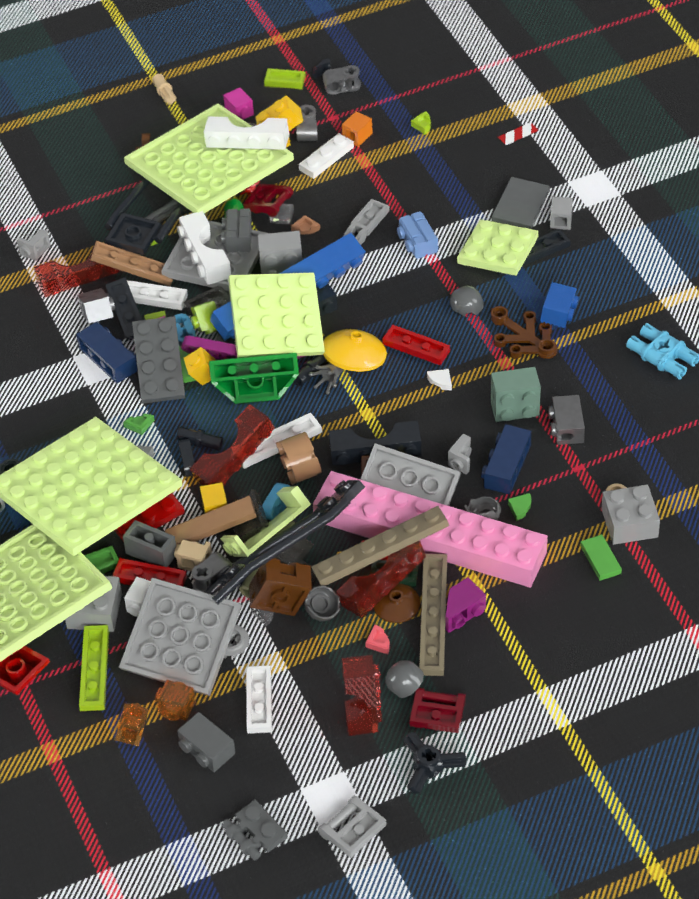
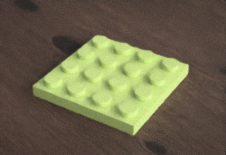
(276, 314)

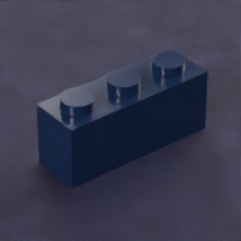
(107, 352)
(506, 459)

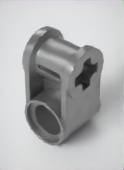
(340, 80)
(308, 128)
(208, 571)

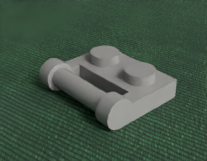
(357, 831)

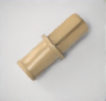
(164, 89)

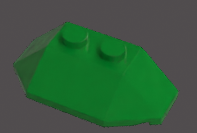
(254, 377)

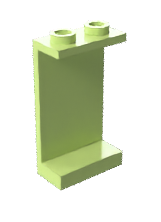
(295, 503)

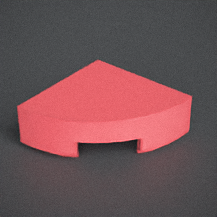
(378, 640)

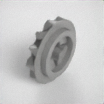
(241, 639)

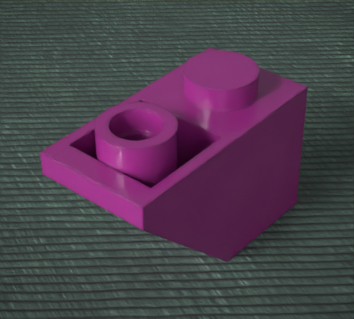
(463, 603)

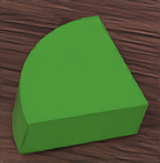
(139, 424)
(520, 505)

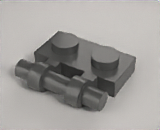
(259, 825)

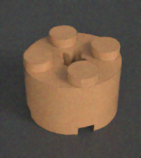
(298, 457)

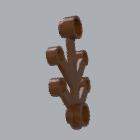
(543, 348)

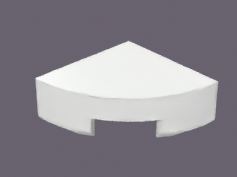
(440, 378)

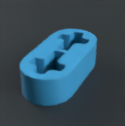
(186, 330)
(273, 504)

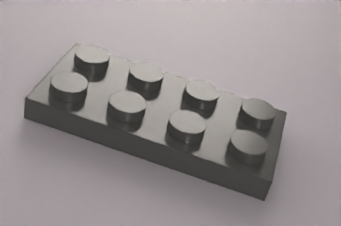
(158, 360)

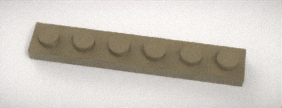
(380, 546)
(433, 614)

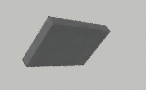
(521, 203)

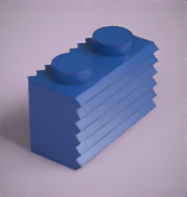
(559, 305)

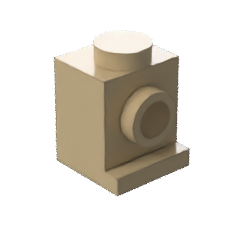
(191, 554)

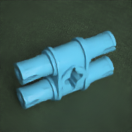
(663, 351)

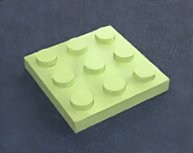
(497, 247)

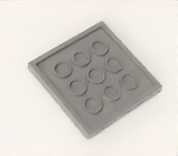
(180, 265)
(180, 636)

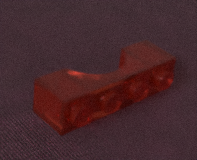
(58, 278)
(252, 431)
(364, 592)
(362, 680)

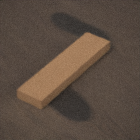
(129, 262)
(214, 521)

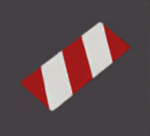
(518, 133)

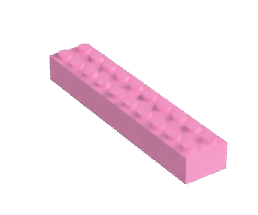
(468, 540)

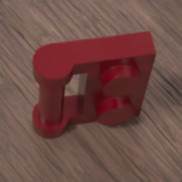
(262, 196)
(435, 715)

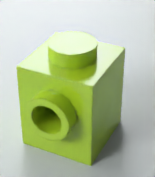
(202, 315)

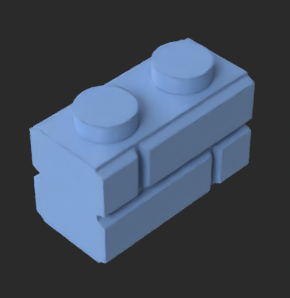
(417, 235)

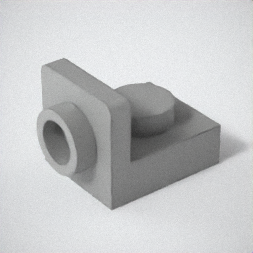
(35, 246)
(459, 454)

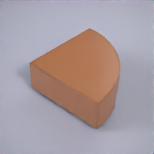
(305, 225)

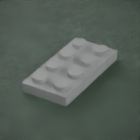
(410, 475)

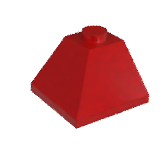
(20, 669)

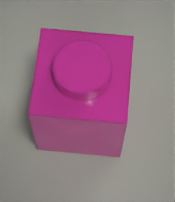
(239, 103)

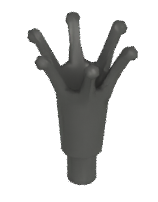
(329, 373)

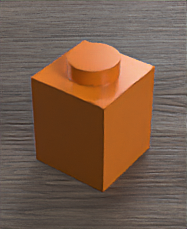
(357, 128)

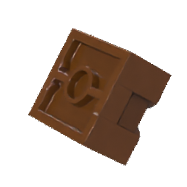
(280, 587)

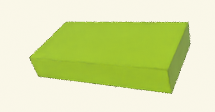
(285, 78)

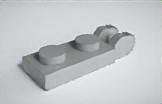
(367, 220)

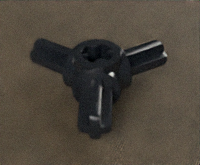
(429, 761)

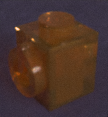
(175, 700)
(131, 724)

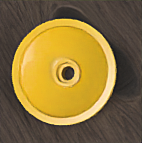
(354, 350)

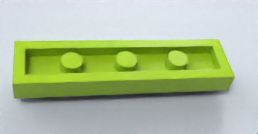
(94, 668)

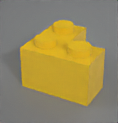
(283, 109)

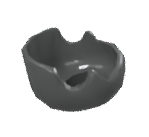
(466, 300)
(484, 507)
(322, 603)
(404, 678)

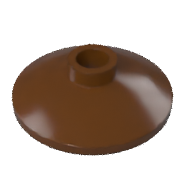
(399, 609)

